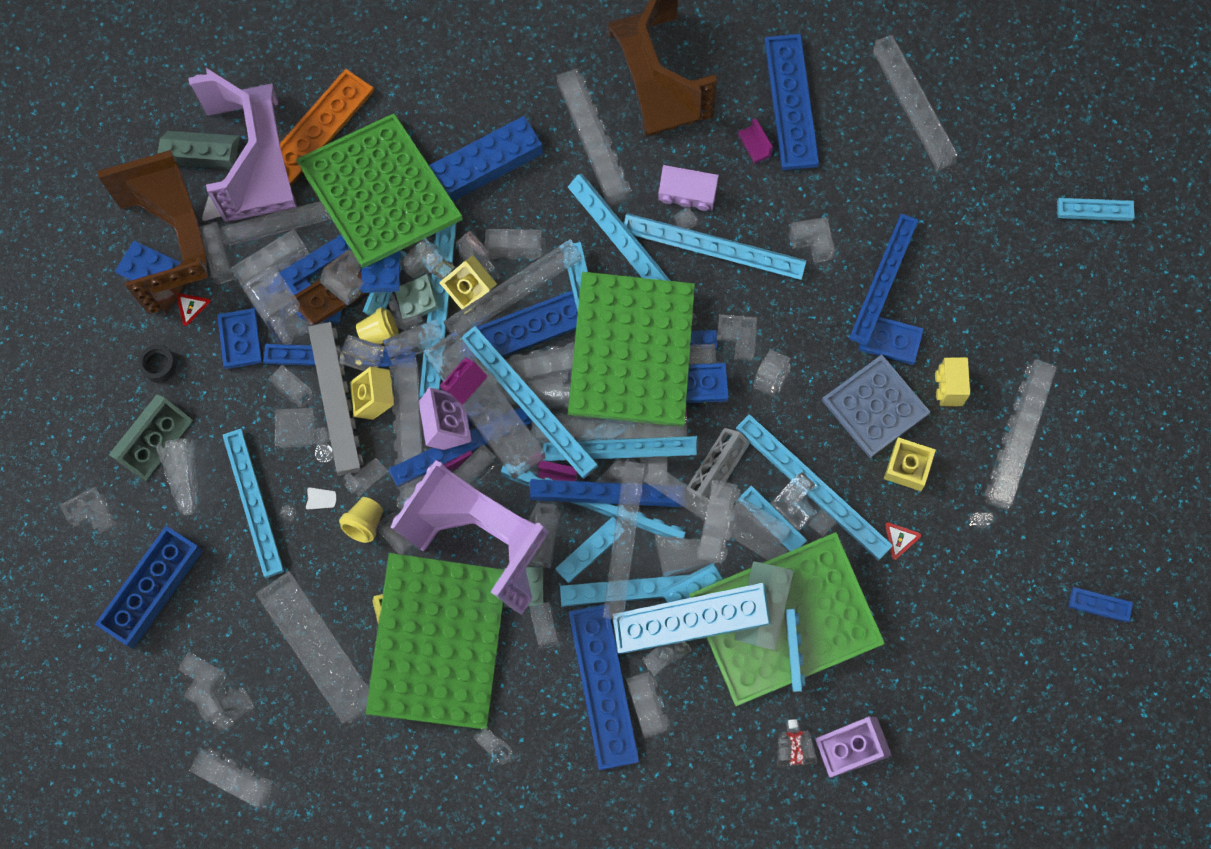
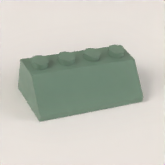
(201, 149)
(155, 425)
(777, 585)

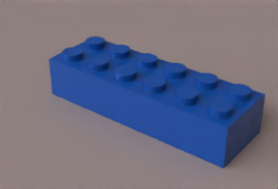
(487, 158)
(149, 587)

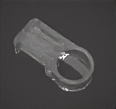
(491, 743)

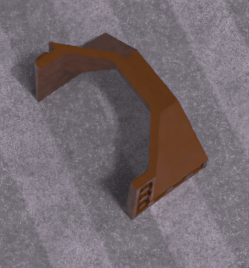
(663, 95)
(160, 189)

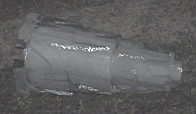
(550, 389)
(180, 471)

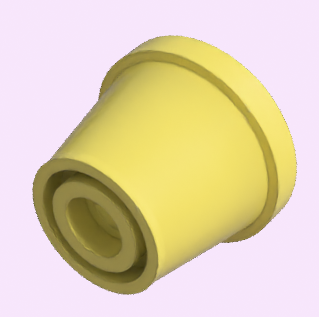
(377, 327)
(362, 520)

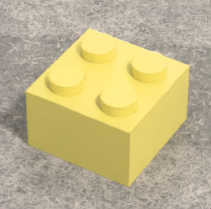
(468, 282)
(953, 382)
(371, 393)
(909, 464)

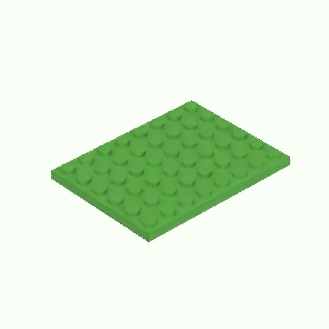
(378, 190)
(632, 349)
(831, 622)
(435, 642)

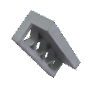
(724, 464)

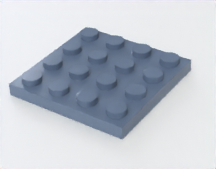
(876, 406)

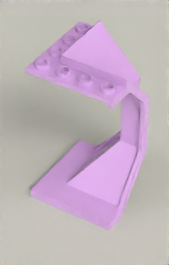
(259, 176)
(449, 502)

